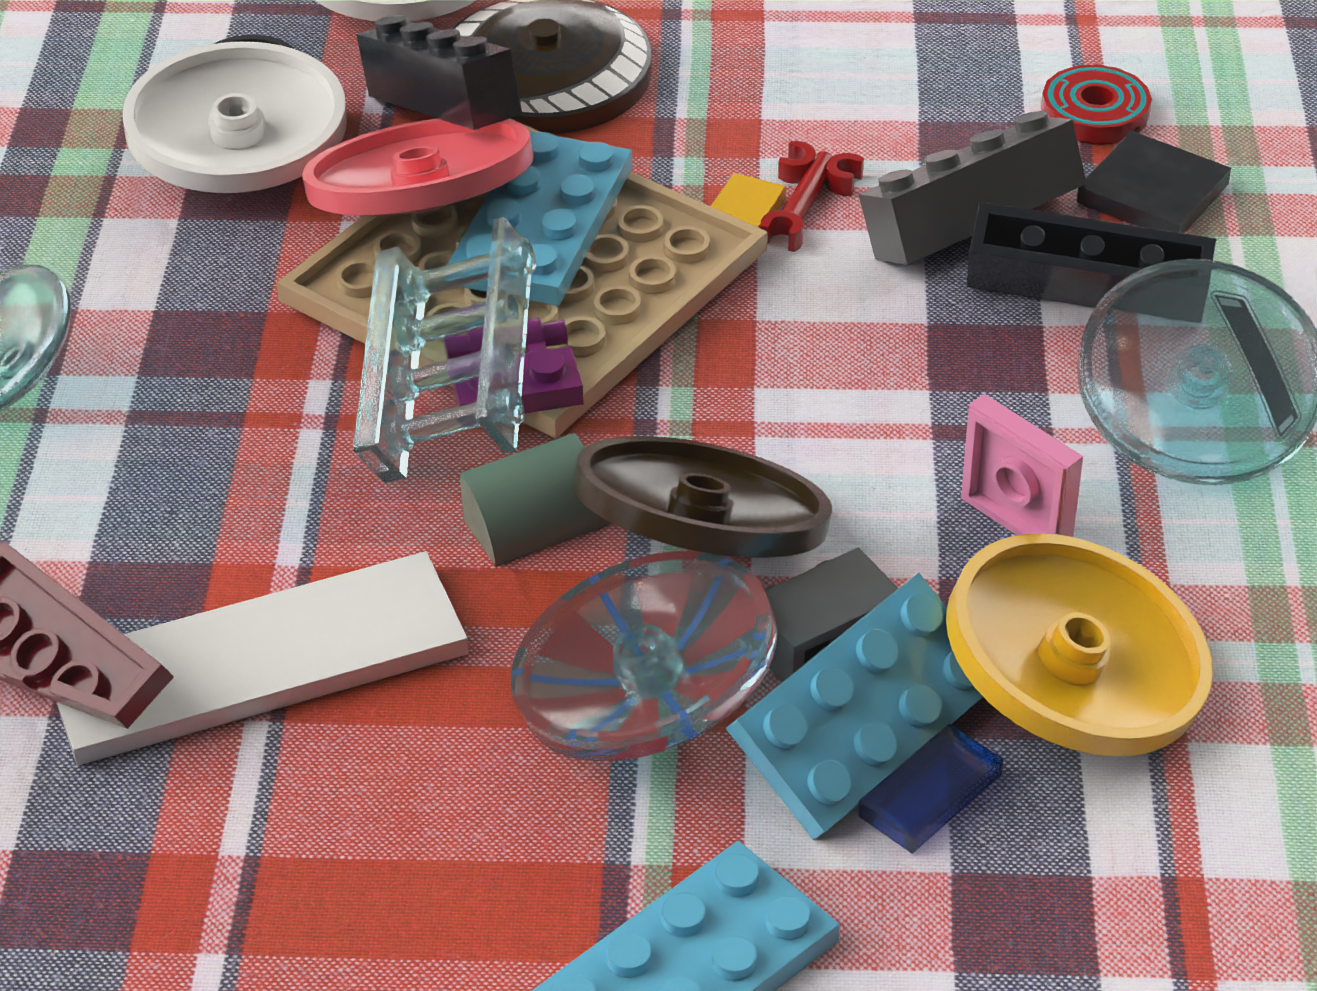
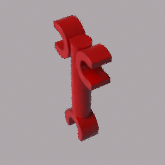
(810, 173)

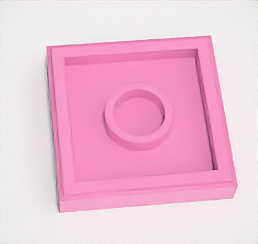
(1019, 472)

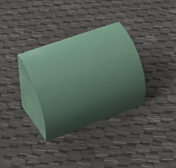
(527, 501)

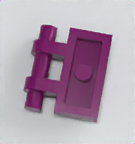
(548, 374)

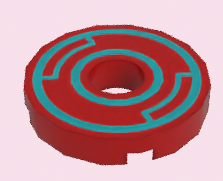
(1121, 99)

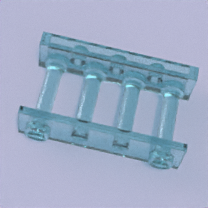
(398, 334)

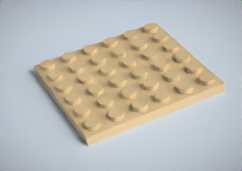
(636, 287)

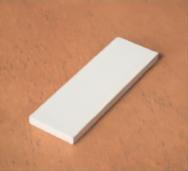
(283, 652)

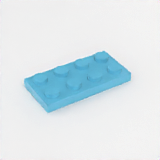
(555, 207)
(858, 708)
(715, 931)

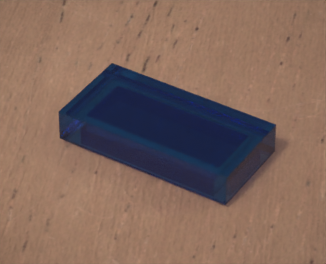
(930, 788)

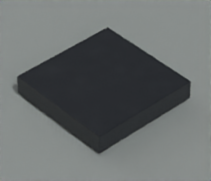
(1153, 184)

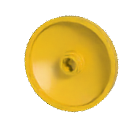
(1079, 644)

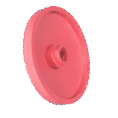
(416, 167)

